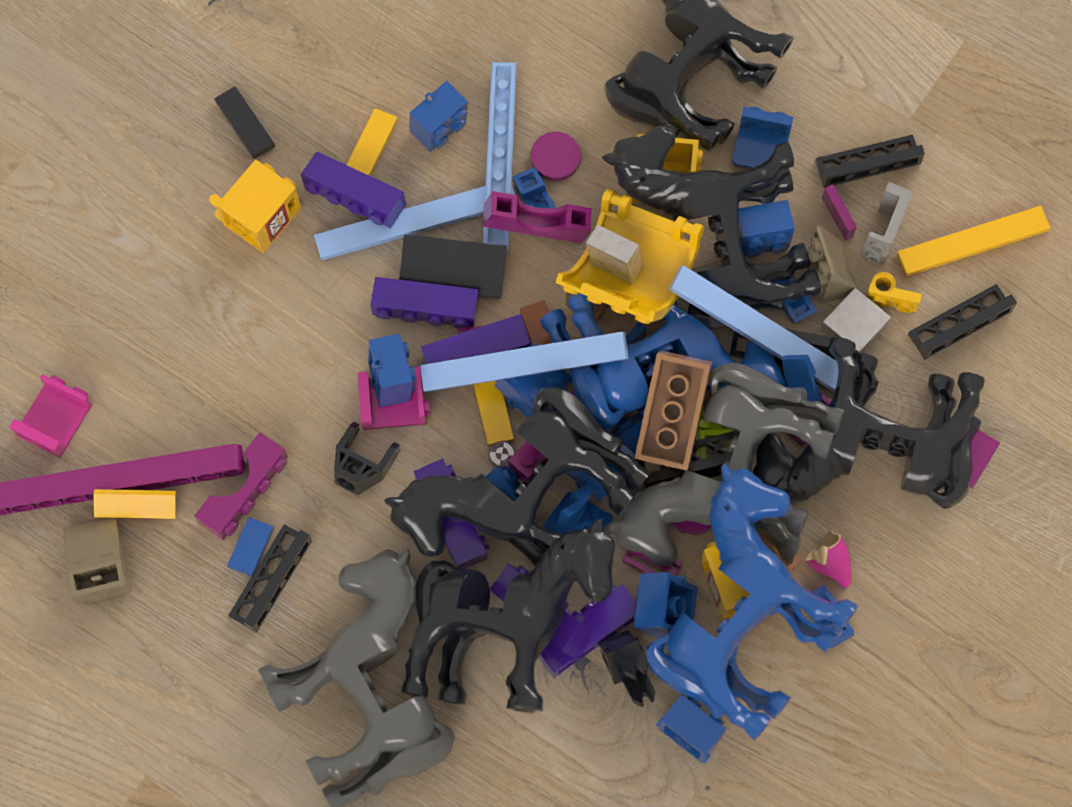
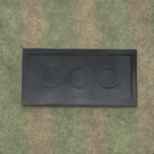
(454, 263)

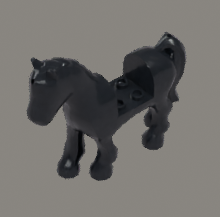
(656, 89)
(703, 193)
(563, 435)
(935, 455)
(532, 612)

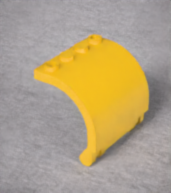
(661, 252)

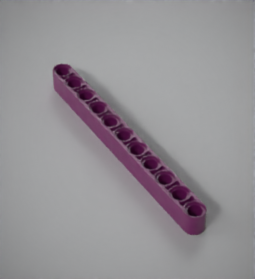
(138, 474)

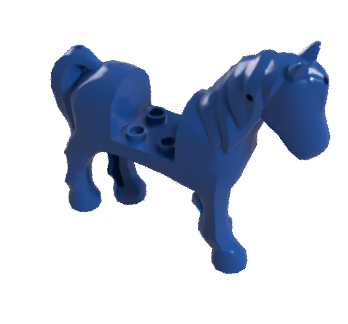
(620, 386)
(708, 664)

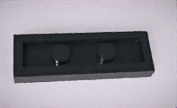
(244, 122)

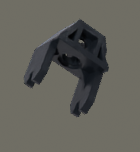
(355, 471)
(628, 665)

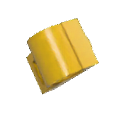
(902, 300)

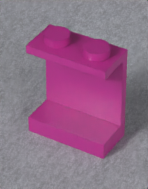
(395, 415)
(53, 416)

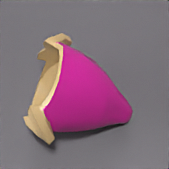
(831, 558)

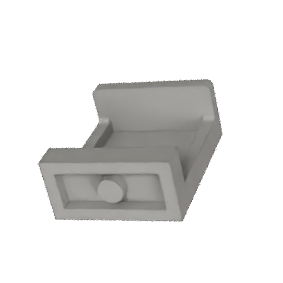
(893, 204)

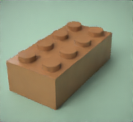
(673, 410)

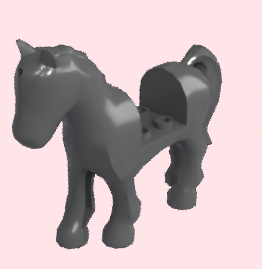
(754, 408)
(396, 740)

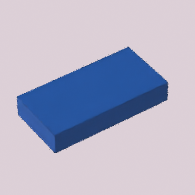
(250, 547)

